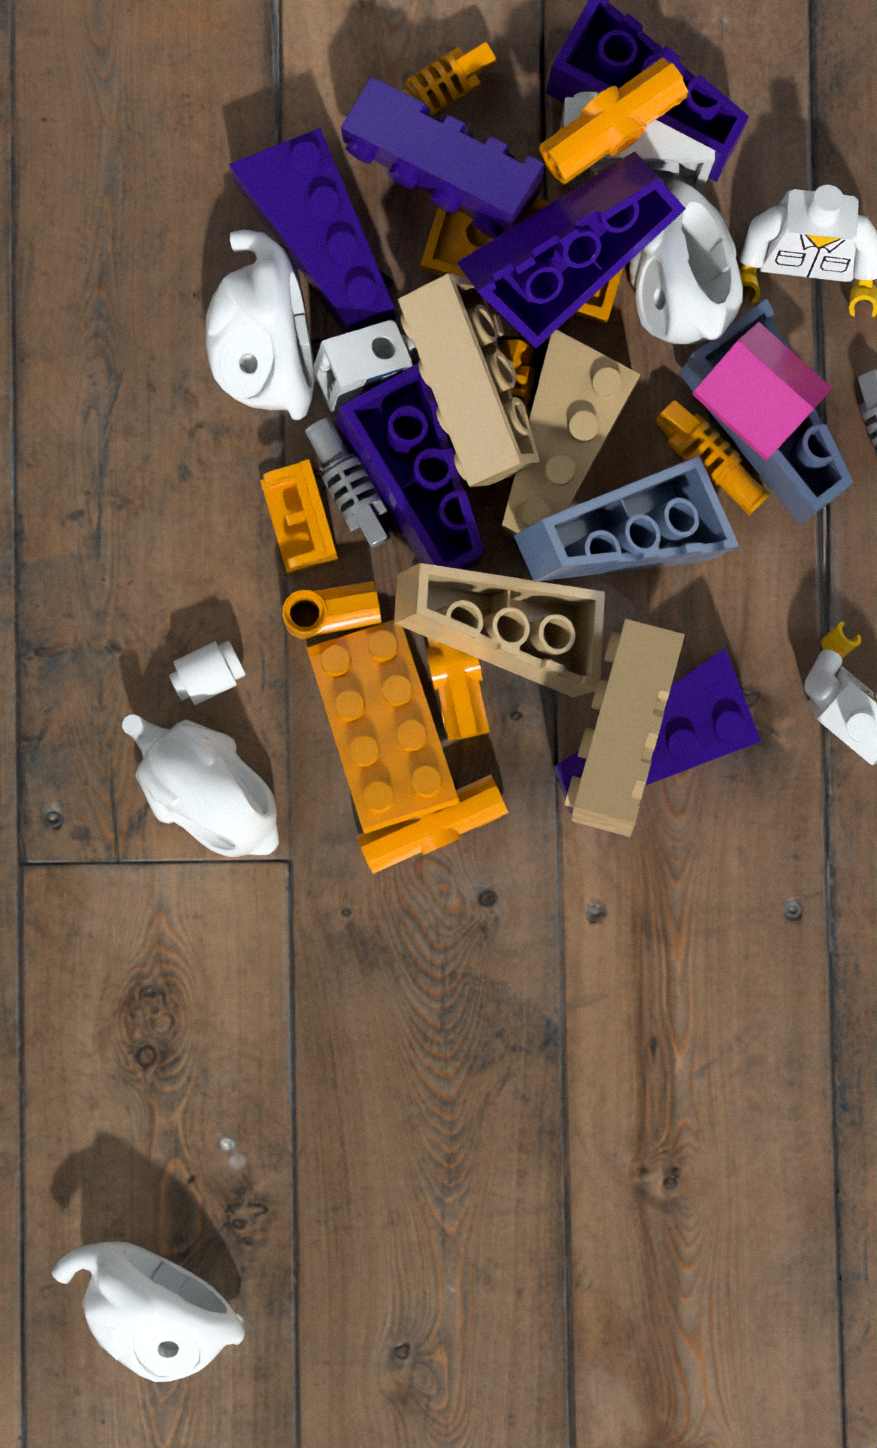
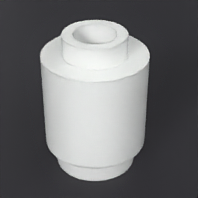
(206, 672)

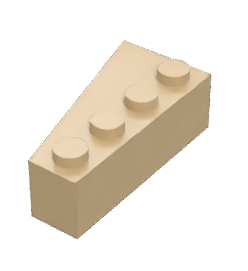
(469, 379)
(570, 422)
(512, 622)
(626, 729)

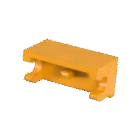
(298, 517)

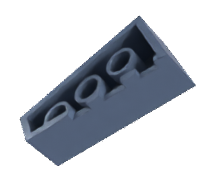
(808, 466)
(640, 526)

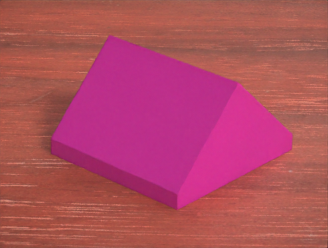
(762, 390)

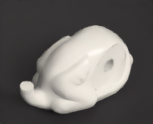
(688, 274)
(261, 331)
(204, 787)
(150, 1310)

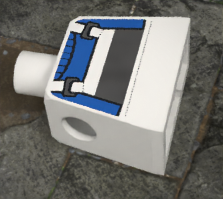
(361, 361)

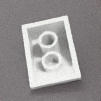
(660, 147)

